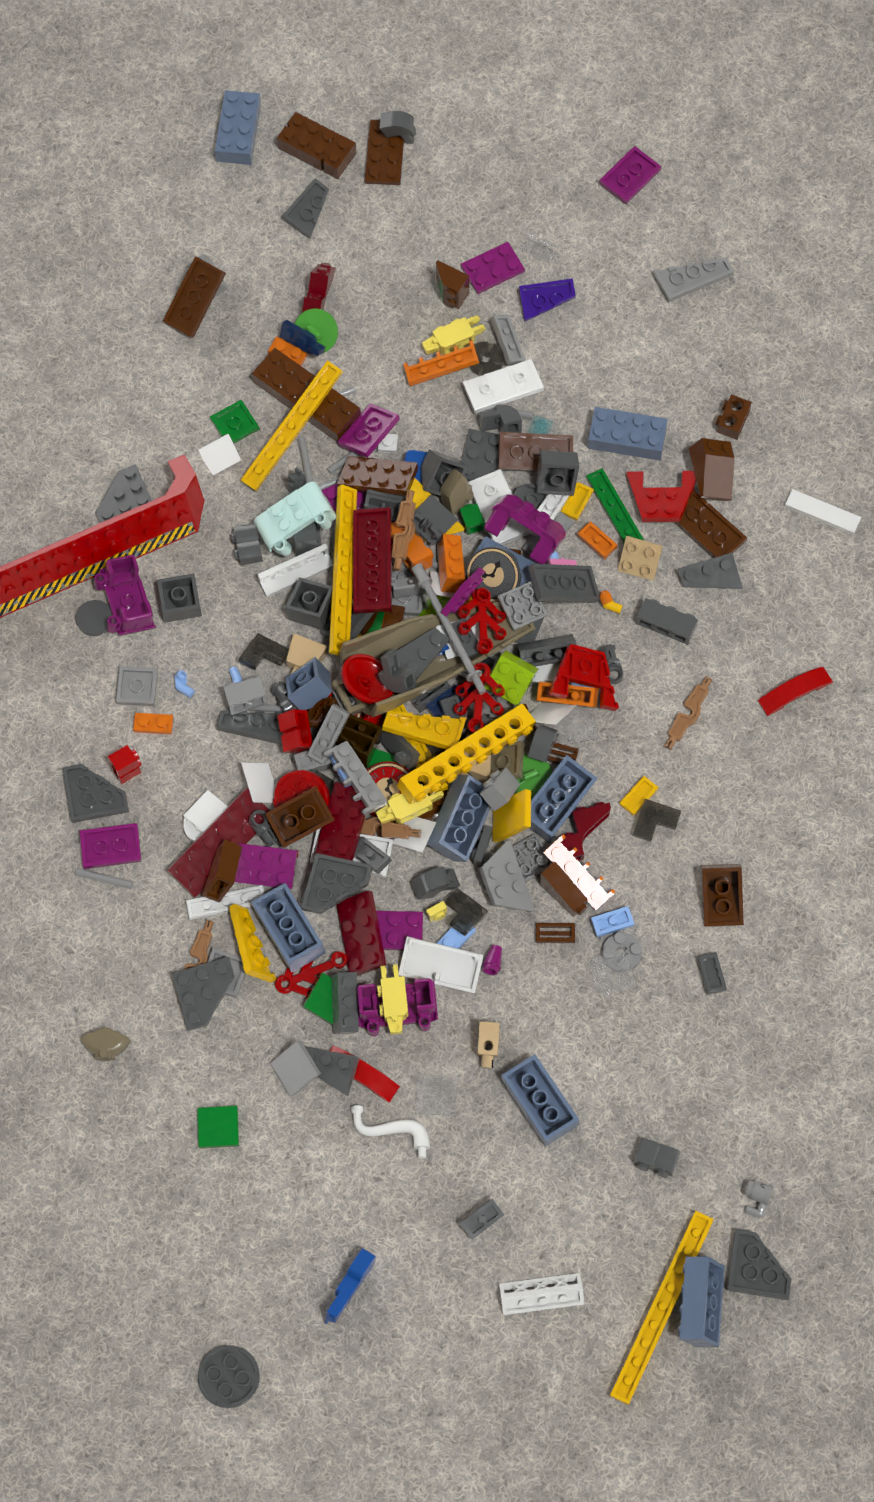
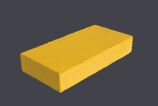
(575, 504)
(634, 799)

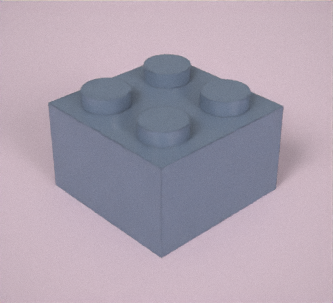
(308, 684)

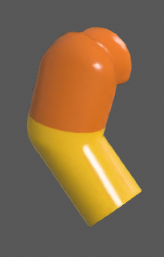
(608, 603)

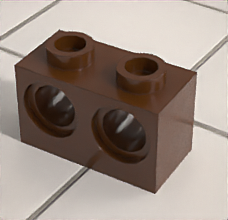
(734, 417)

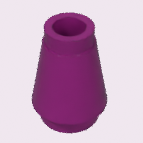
(492, 961)

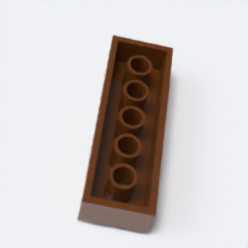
(288, 381)

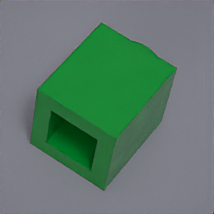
(472, 518)

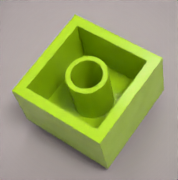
(514, 676)

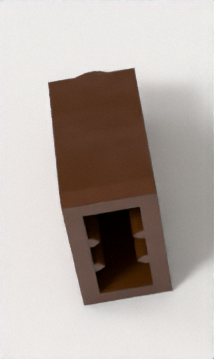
(222, 871)
(563, 889)

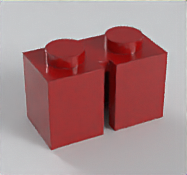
(295, 731)
(125, 763)

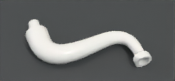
(417, 1130)

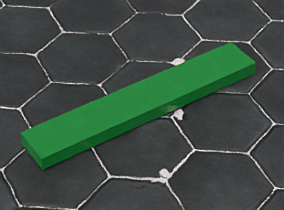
(613, 505)

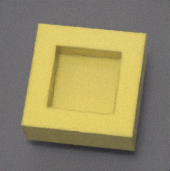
(437, 912)

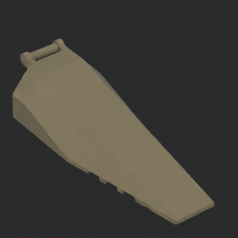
(437, 673)

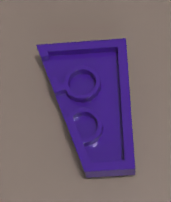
(545, 296)

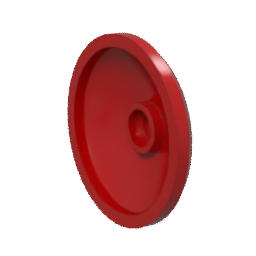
(362, 678)

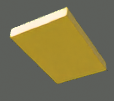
(512, 816)

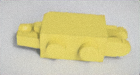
(456, 333)
(402, 811)
(394, 1000)

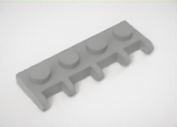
(357, 777)

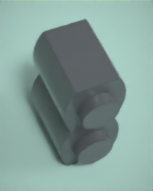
(247, 543)
(656, 1157)

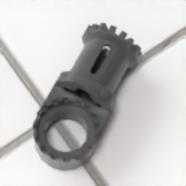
(613, 662)
(281, 692)
(263, 829)

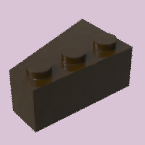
(362, 737)

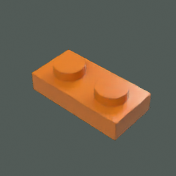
(289, 350)
(597, 540)
(153, 723)

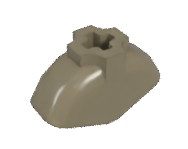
(455, 492)
(105, 1044)

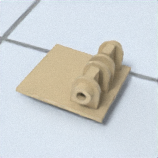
(640, 558)

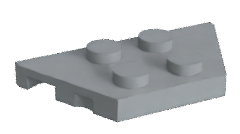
(505, 880)

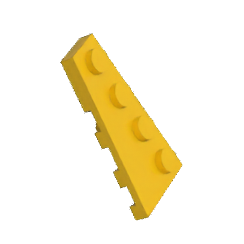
(435, 731)
(250, 945)

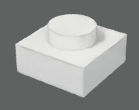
(389, 444)

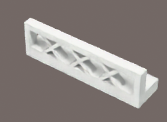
(287, 573)
(542, 1296)

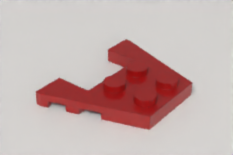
(661, 503)
(585, 668)

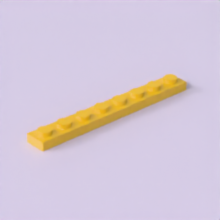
(292, 425)

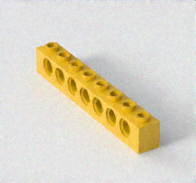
(518, 717)

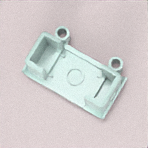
(293, 515)

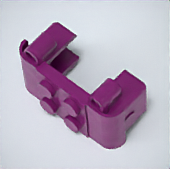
(539, 522)
(125, 596)
(420, 1004)

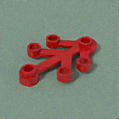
(483, 619)
(478, 698)
(308, 975)

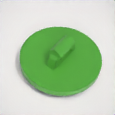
(321, 325)
(534, 775)

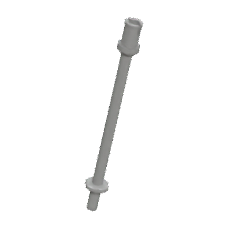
(425, 583)

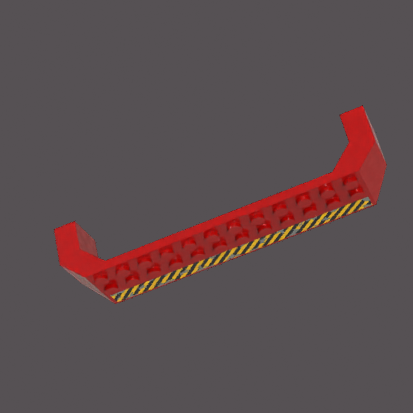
(86, 552)

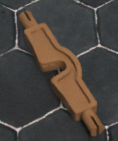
(402, 539)
(684, 721)
(389, 829)
(201, 945)

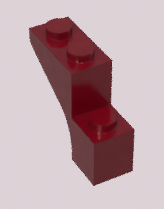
(319, 286)
(585, 822)

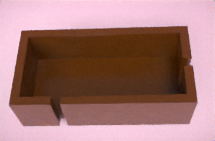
(316, 143)

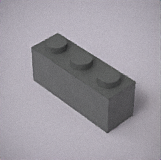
(667, 621)
(545, 650)
(344, 1003)

